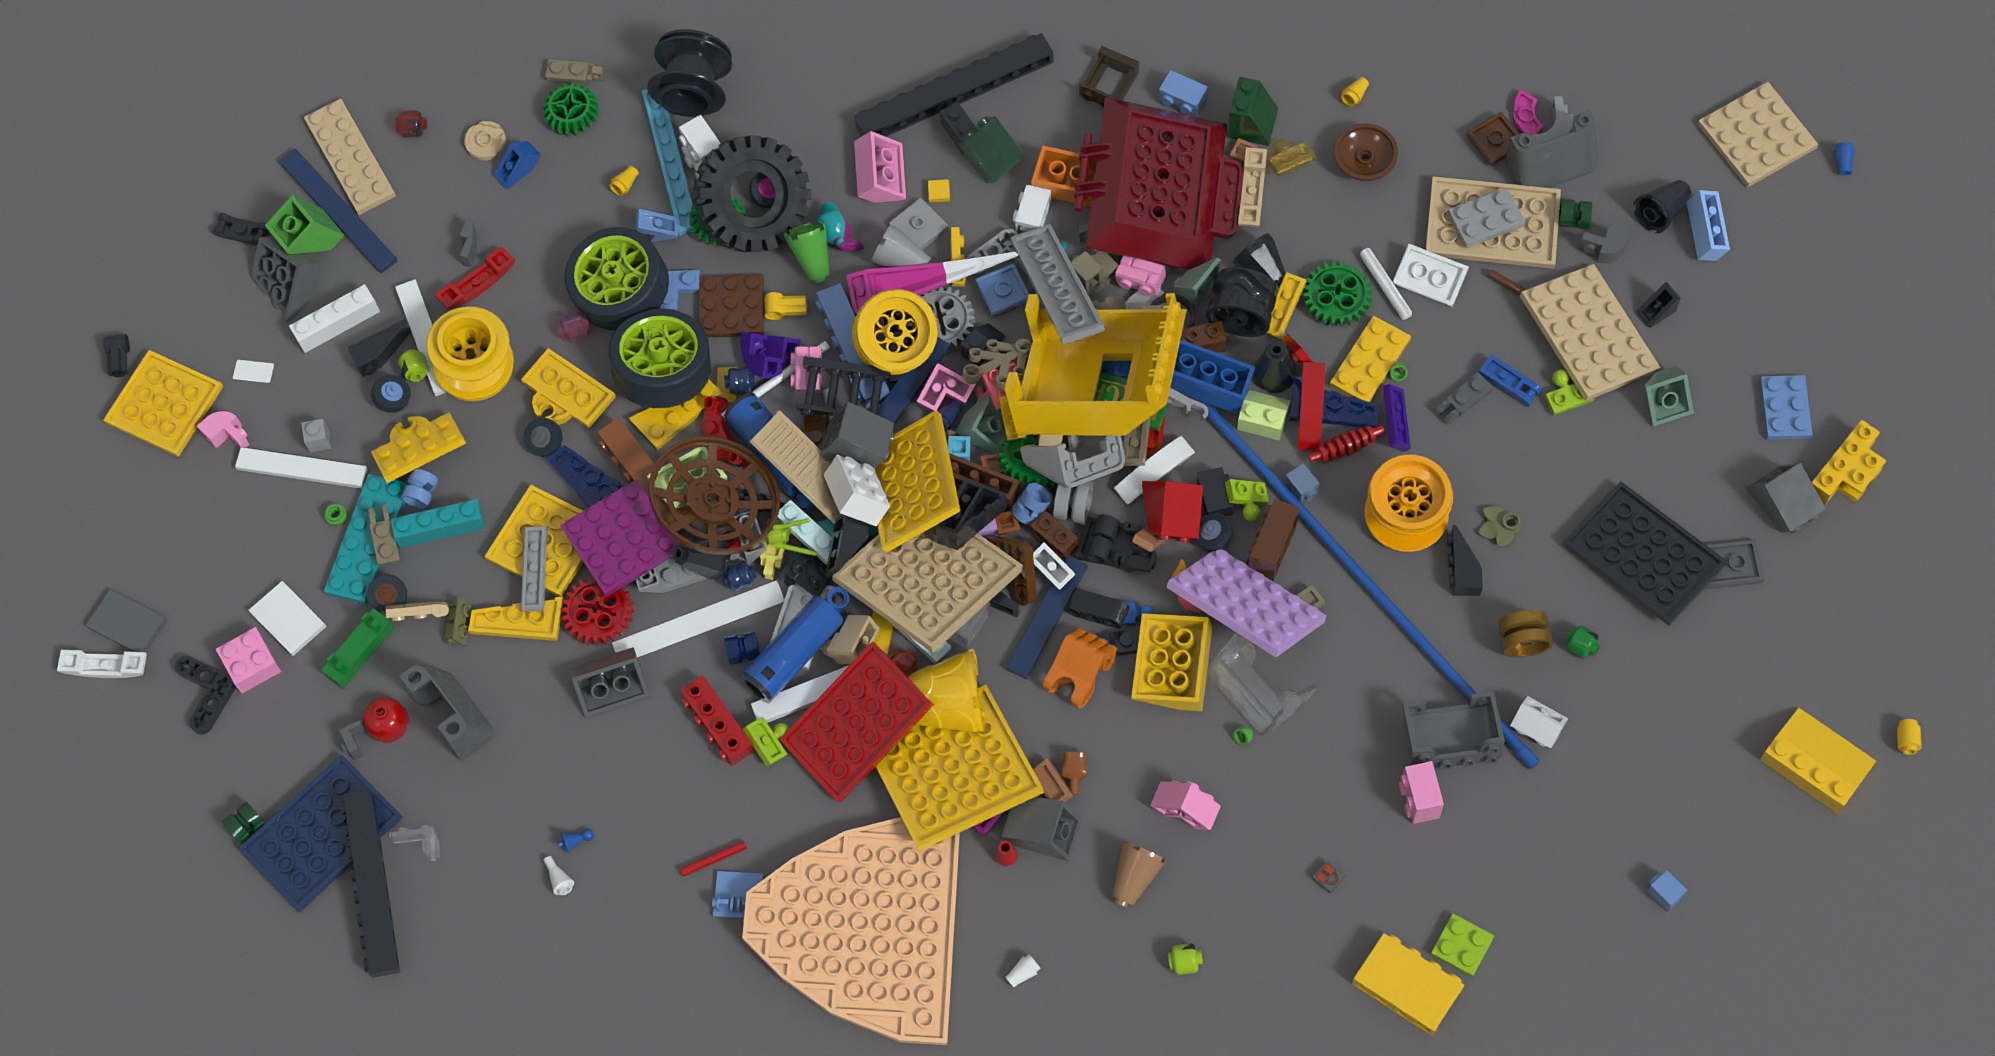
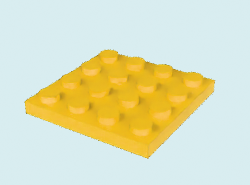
(163, 403)
(536, 510)

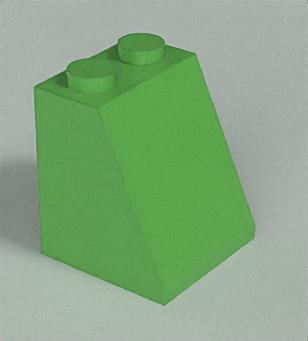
(303, 227)

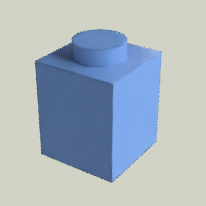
(1666, 890)

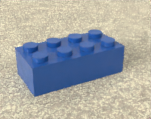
(1211, 377)

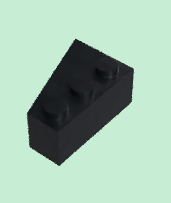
(978, 508)

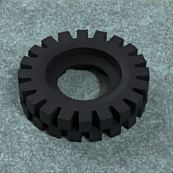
(715, 184)

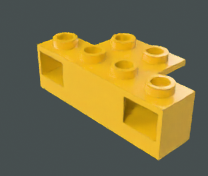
(1851, 466)

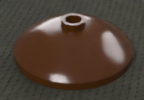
(1367, 142)

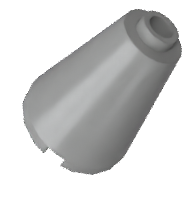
(898, 250)

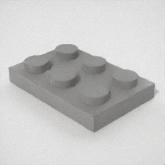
(1486, 218)

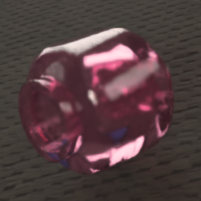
(573, 327)

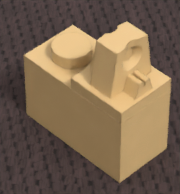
(852, 639)

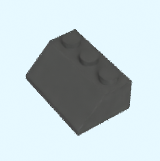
(609, 682)

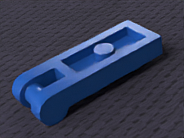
(1509, 380)

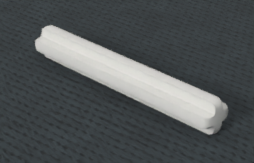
(1386, 284)

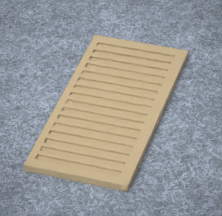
(797, 460)

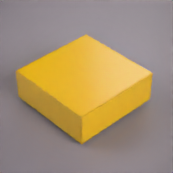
(939, 190)

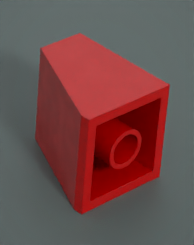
(1173, 509)

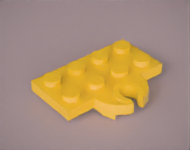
(566, 391)
(417, 445)

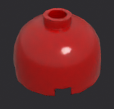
(385, 719)

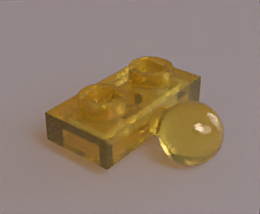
(1290, 158)

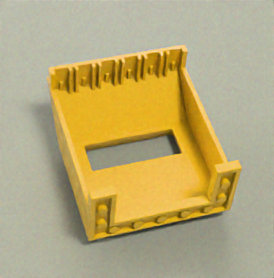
(1064, 378)

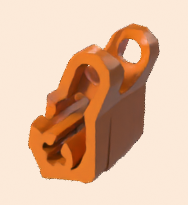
(1079, 663)

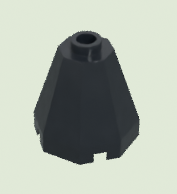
(1262, 257)
(704, 564)

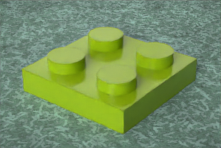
(1462, 945)

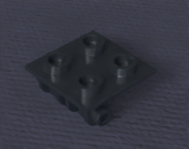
(807, 572)

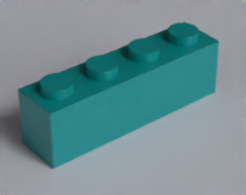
(438, 523)

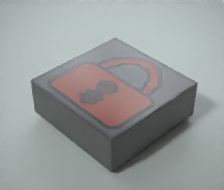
(1328, 876)

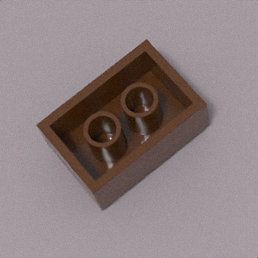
(1273, 538)

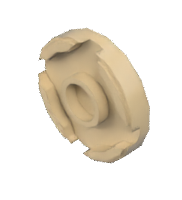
(485, 140)

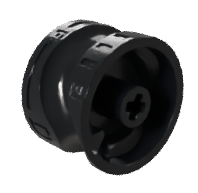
(1243, 301)

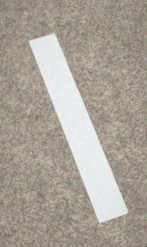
(702, 620)

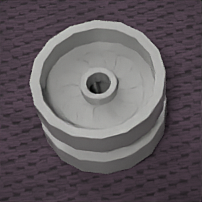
(1076, 498)

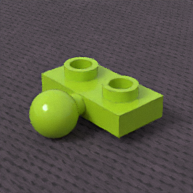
(1565, 398)
(1247, 493)
(767, 741)

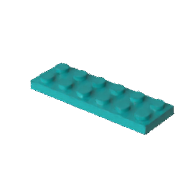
(356, 559)

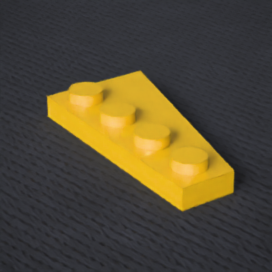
(663, 424)
(514, 623)

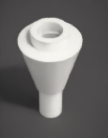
(560, 881)

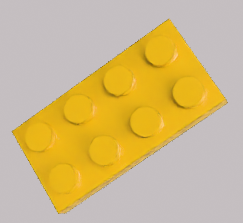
(1370, 360)

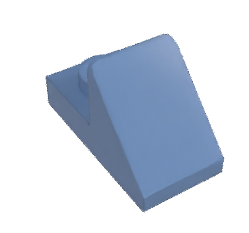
(658, 225)

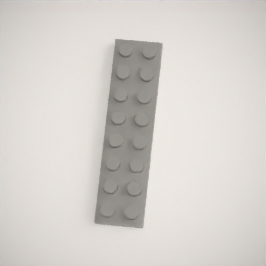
(1057, 284)

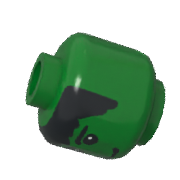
(1582, 642)

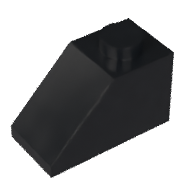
(979, 338)

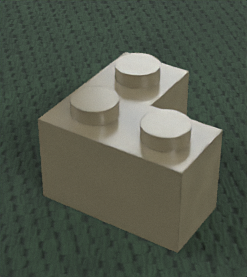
(1094, 270)

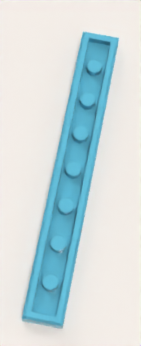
(670, 162)

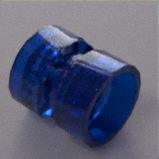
(742, 647)

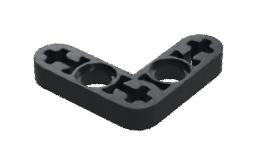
(213, 685)

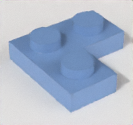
(680, 282)

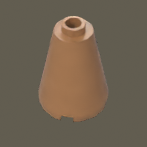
(1134, 873)

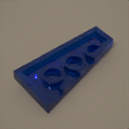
(585, 479)

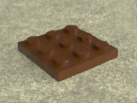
(731, 305)

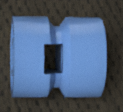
(420, 486)
(1031, 503)

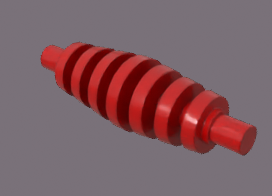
(1346, 443)

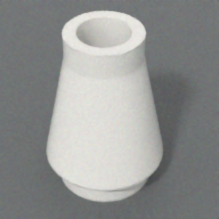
(1023, 970)

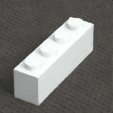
(334, 318)

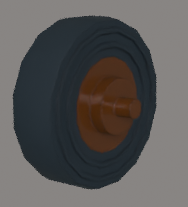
(386, 591)

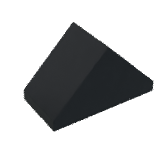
(1659, 305)

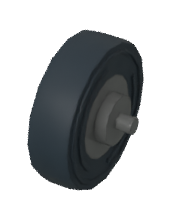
(542, 437)

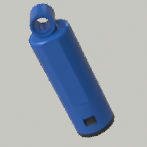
(747, 417)
(794, 645)

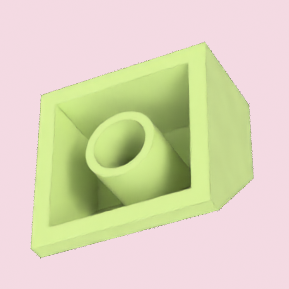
(1263, 414)

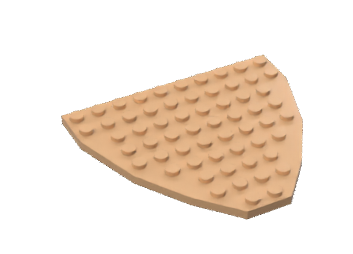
(864, 929)

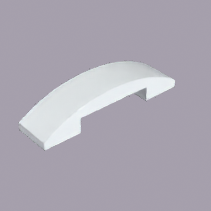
(1154, 469)
(102, 665)

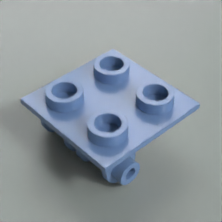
(731, 893)

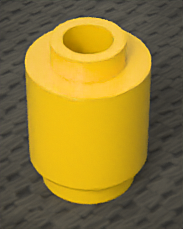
(1909, 736)

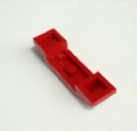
(477, 281)
(1311, 405)

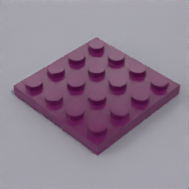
(619, 538)

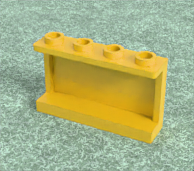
(1408, 983)

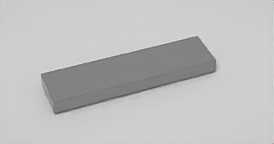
(534, 569)

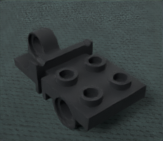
(1111, 544)

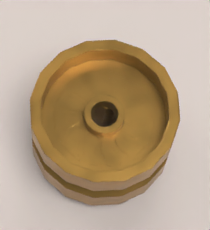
(1525, 633)

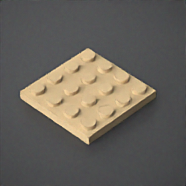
(1757, 134)

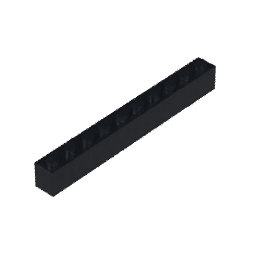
(955, 87)

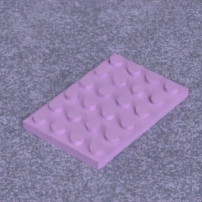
(1246, 602)

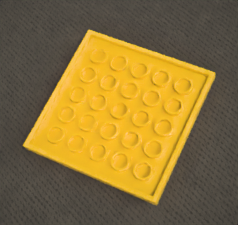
(957, 777)

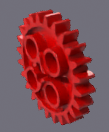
(591, 629)

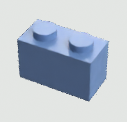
(1183, 93)

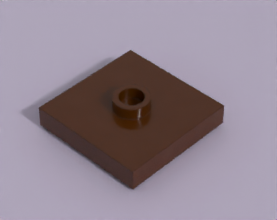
(1492, 137)

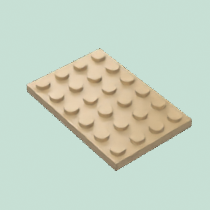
(1527, 246)
(1589, 332)

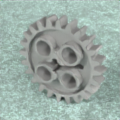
(960, 314)

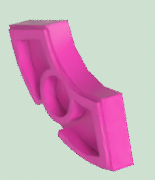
(1524, 114)

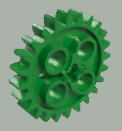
(1335, 310)
(1012, 462)

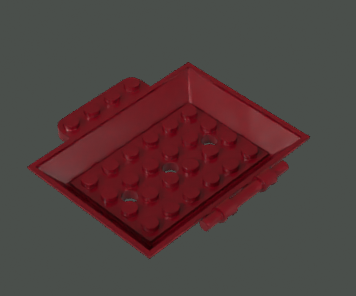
(1196, 198)

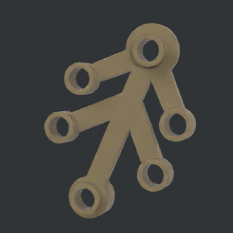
(1019, 350)

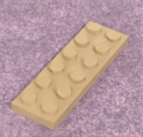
(349, 156)

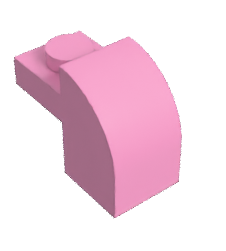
(220, 427)

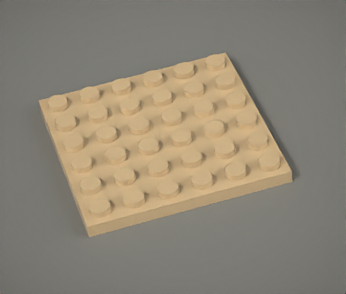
(927, 585)

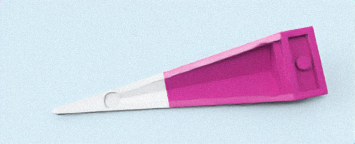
(916, 278)

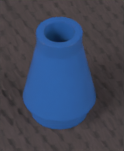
(1844, 157)

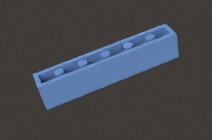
(840, 319)

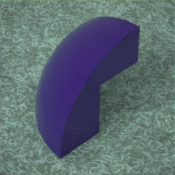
(767, 354)

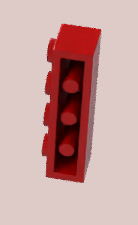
(717, 721)

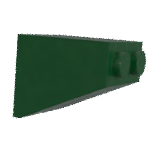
(1252, 113)

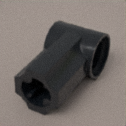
(116, 349)

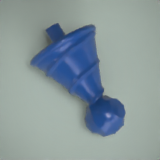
(571, 840)

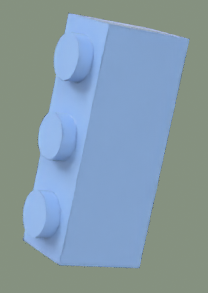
(1708, 225)

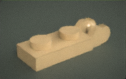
(418, 610)

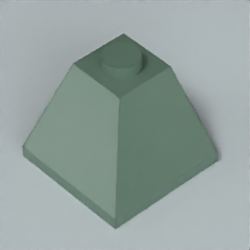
(1197, 282)
(1668, 396)
(983, 425)

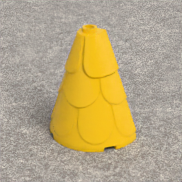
(953, 691)

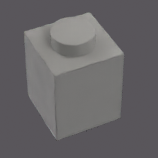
(316, 435)

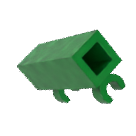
(358, 648)

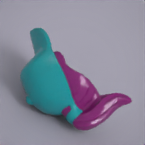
(837, 228)

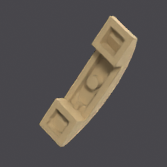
(1252, 187)

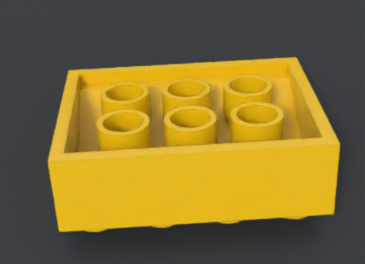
(1172, 661)
(1818, 760)

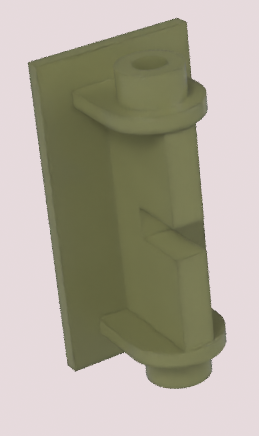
(459, 614)

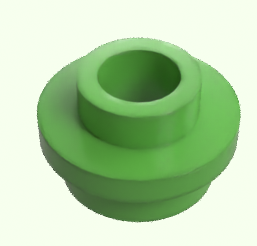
(331, 510)

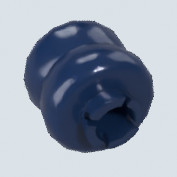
(739, 380)
(739, 576)

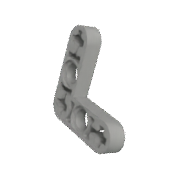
(993, 243)

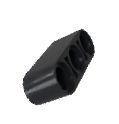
(1097, 608)

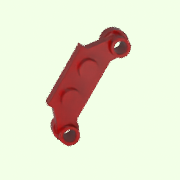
(714, 426)

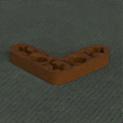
(1021, 552)

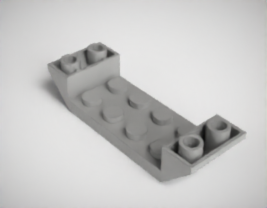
(672, 575)

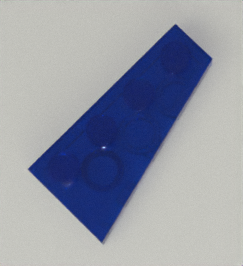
(1338, 408)

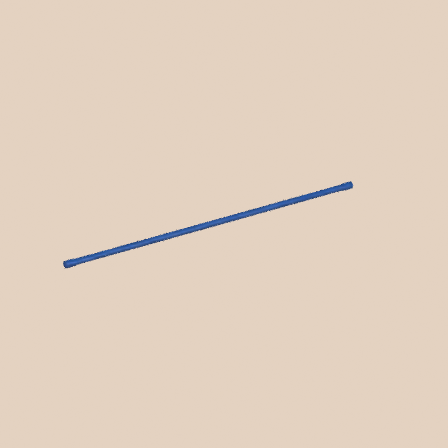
(1521, 750)

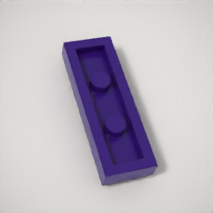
(1396, 417)

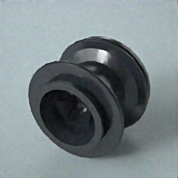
(691, 66)

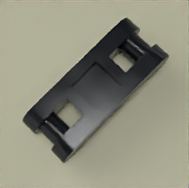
(240, 229)

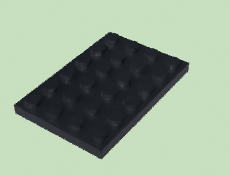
(1645, 553)

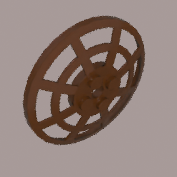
(715, 487)

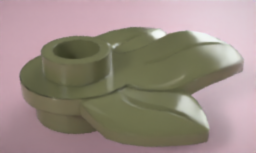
(1497, 526)

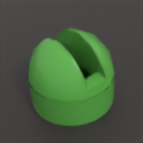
(1396, 374)
(1240, 732)

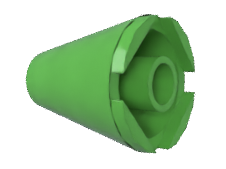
(810, 249)

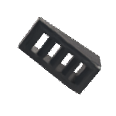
(1005, 604)

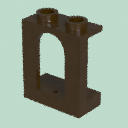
(1115, 61)

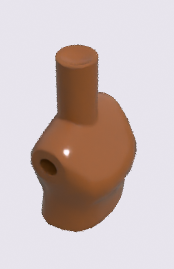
(1074, 768)

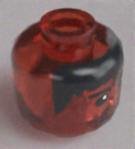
(410, 124)

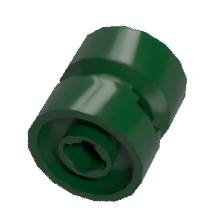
(1567, 214)
(243, 822)

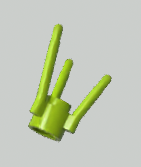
(780, 535)

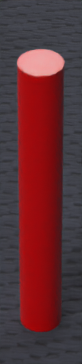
(713, 858)

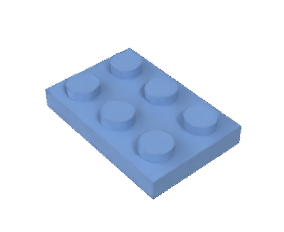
(1786, 407)

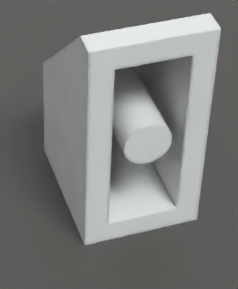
(1052, 566)

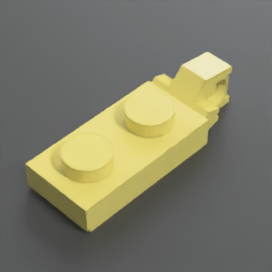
(771, 558)

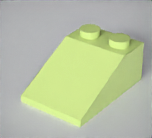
(681, 486)

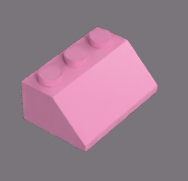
(879, 168)

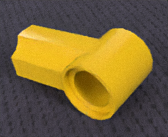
(779, 306)

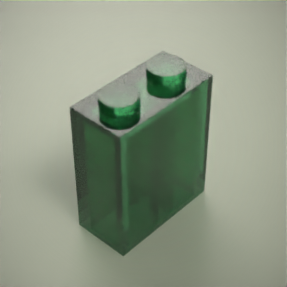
(990, 149)

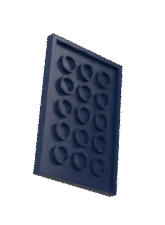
(306, 841)

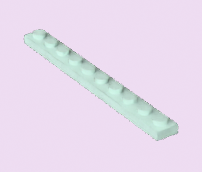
(819, 541)

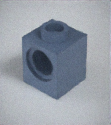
(1302, 483)

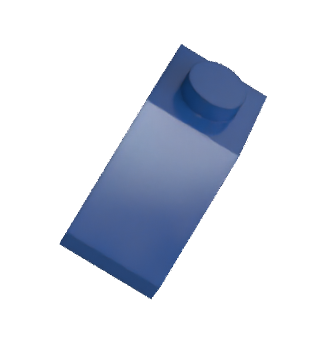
(516, 163)

